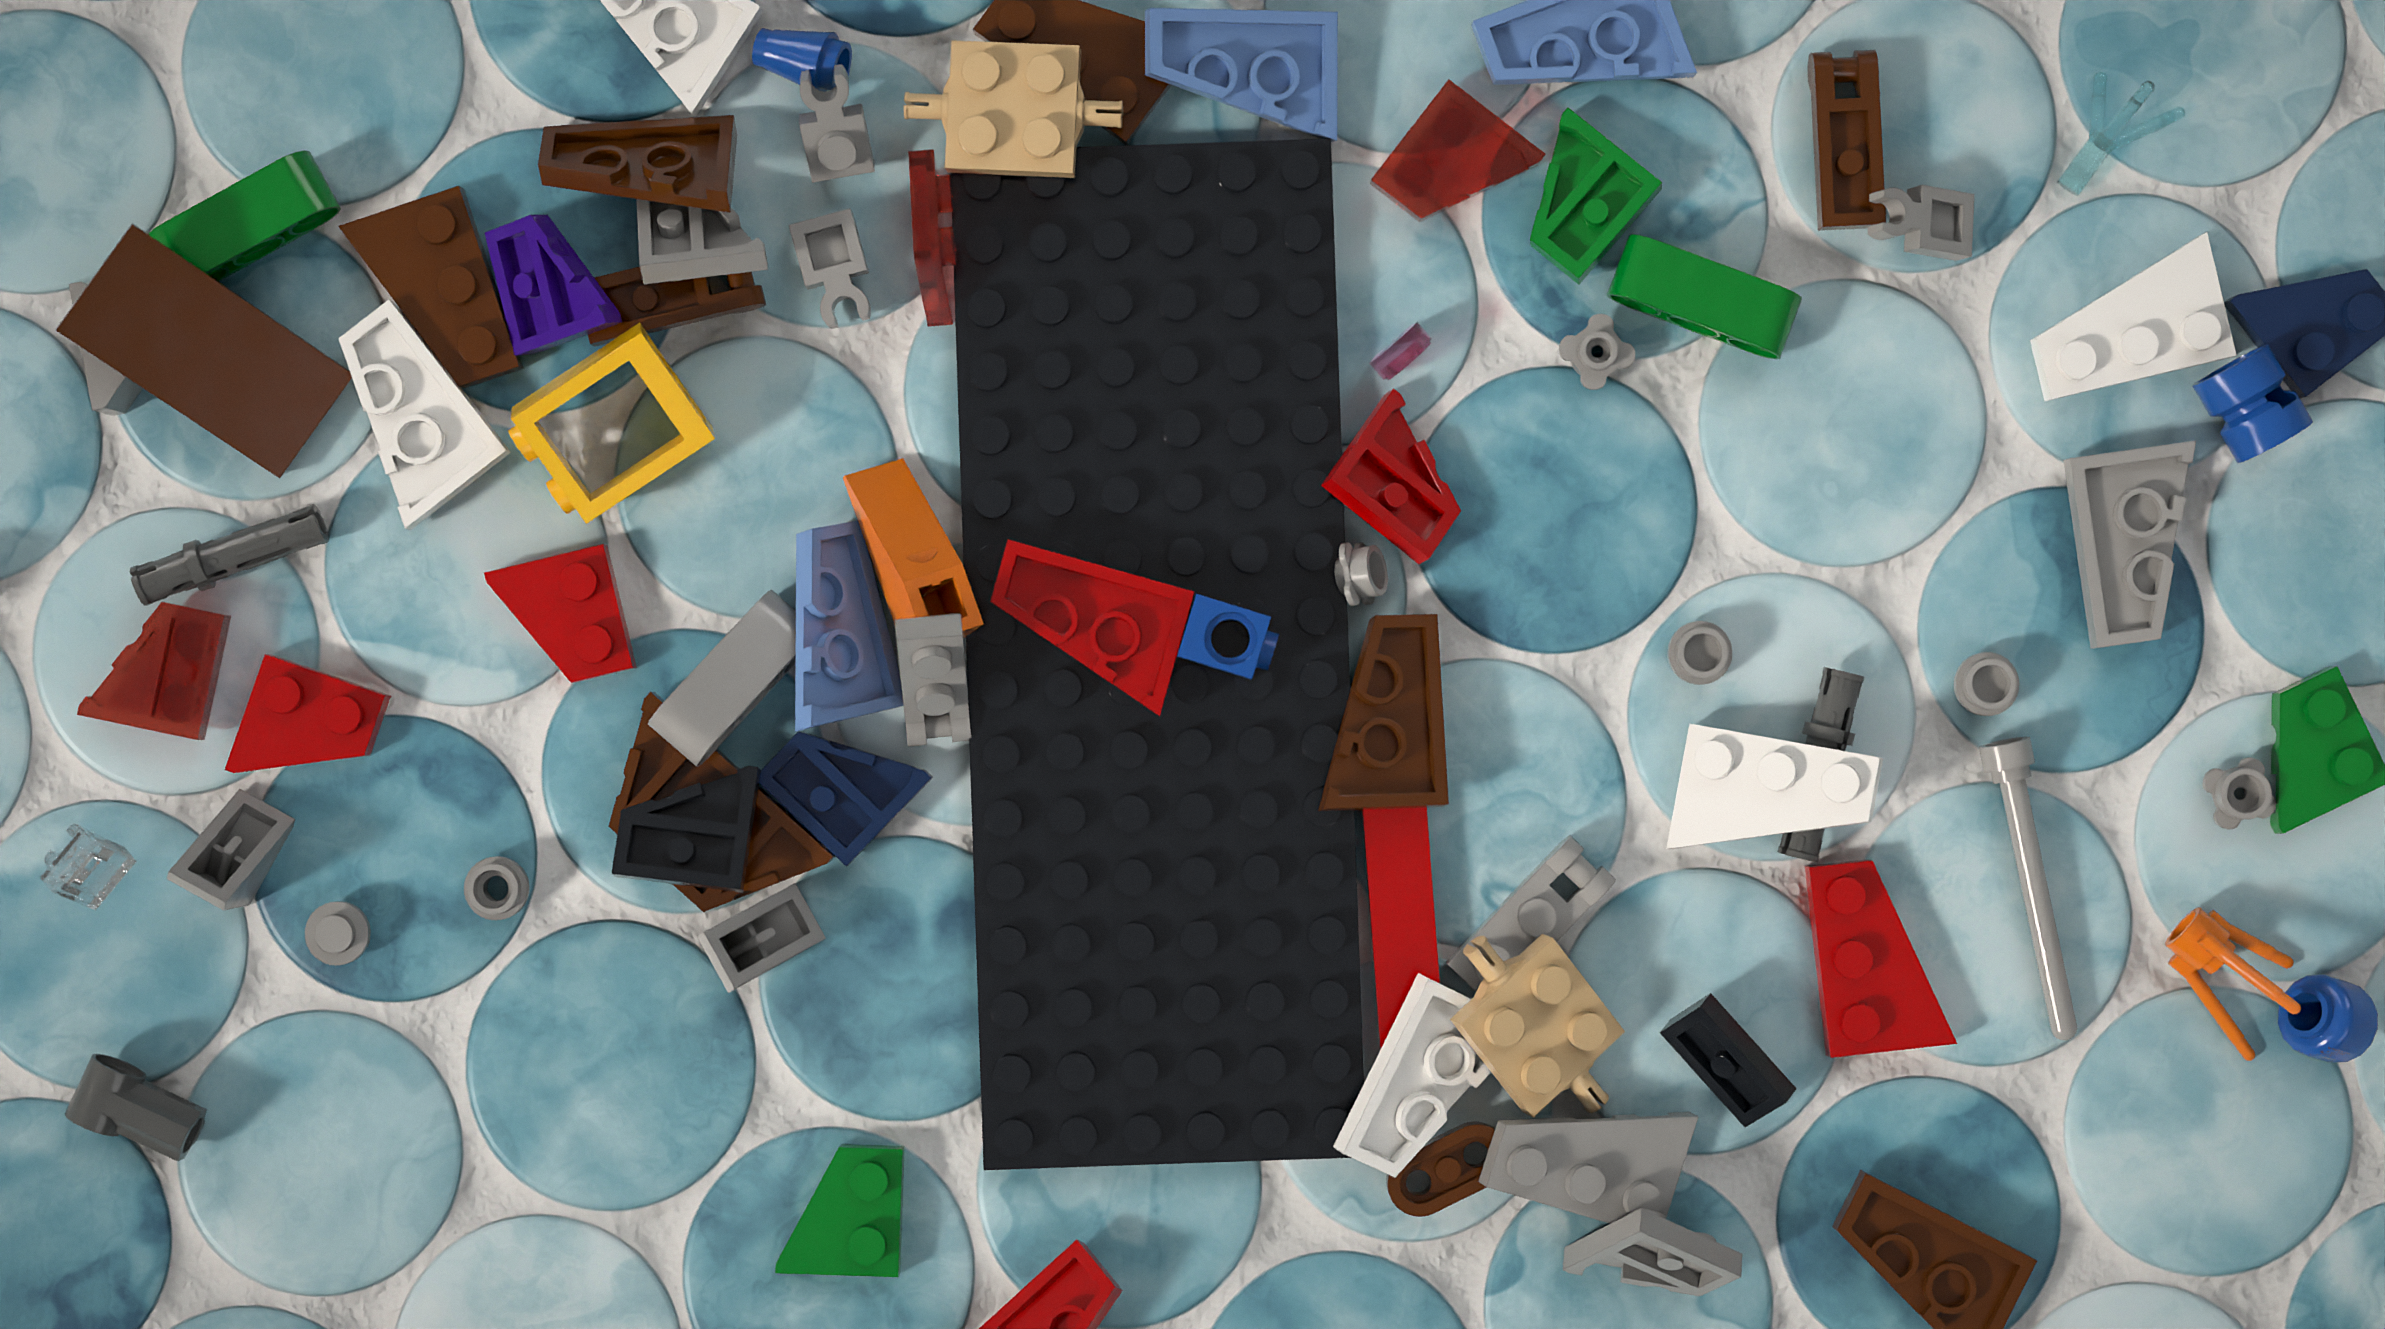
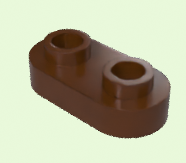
(1448, 1171)

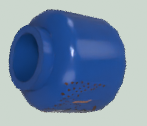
(2334, 1019)

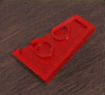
(1098, 615)
(1866, 967)

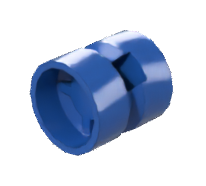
(2253, 403)

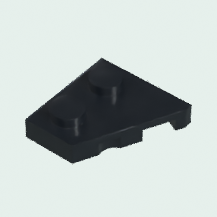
(692, 836)

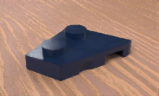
(2314, 324)
(840, 791)

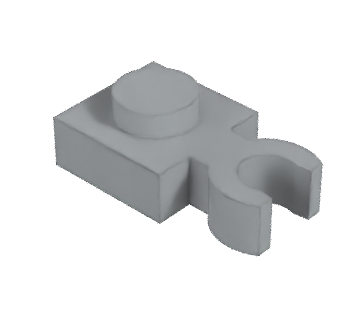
(834, 135)
(1932, 218)
(830, 257)

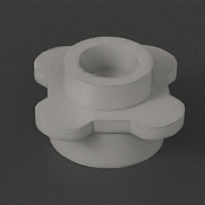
(1578, 351)
(1360, 573)
(2257, 789)

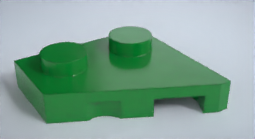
(1587, 198)
(2320, 750)
(852, 1217)

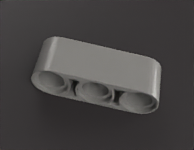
(730, 680)

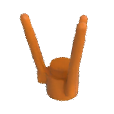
(2203, 943)

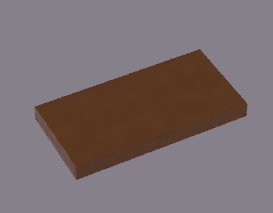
(204, 350)

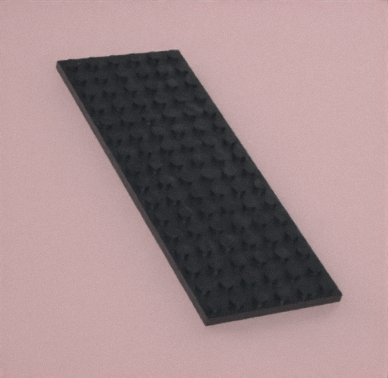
(1149, 886)

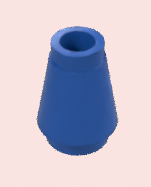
(796, 51)

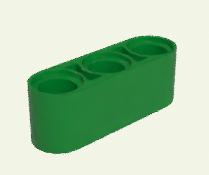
(252, 216)
(1704, 296)

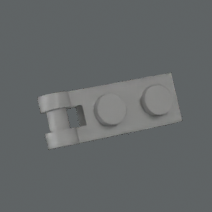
(933, 678)
(1537, 908)

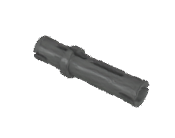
(216, 559)
(1828, 729)

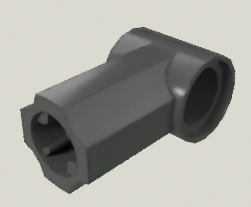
(119, 1101)

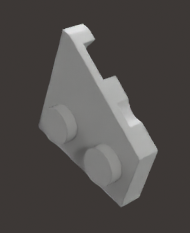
(693, 243)
(1656, 1254)

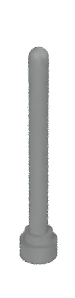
(2009, 766)

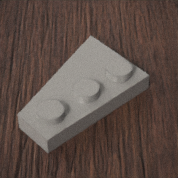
(2125, 535)
(1591, 1164)

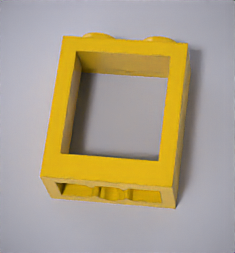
(665, 386)

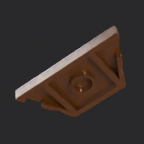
(778, 841)

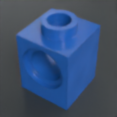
(1205, 616)

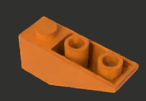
(909, 547)

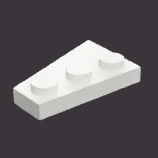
(687, 39)
(2141, 329)
(422, 420)
(1766, 786)
(1412, 1081)

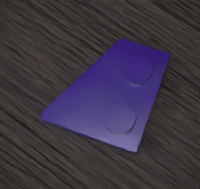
(545, 286)

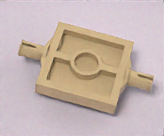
(1013, 109)
(1537, 1024)

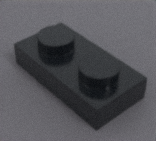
(1728, 1060)

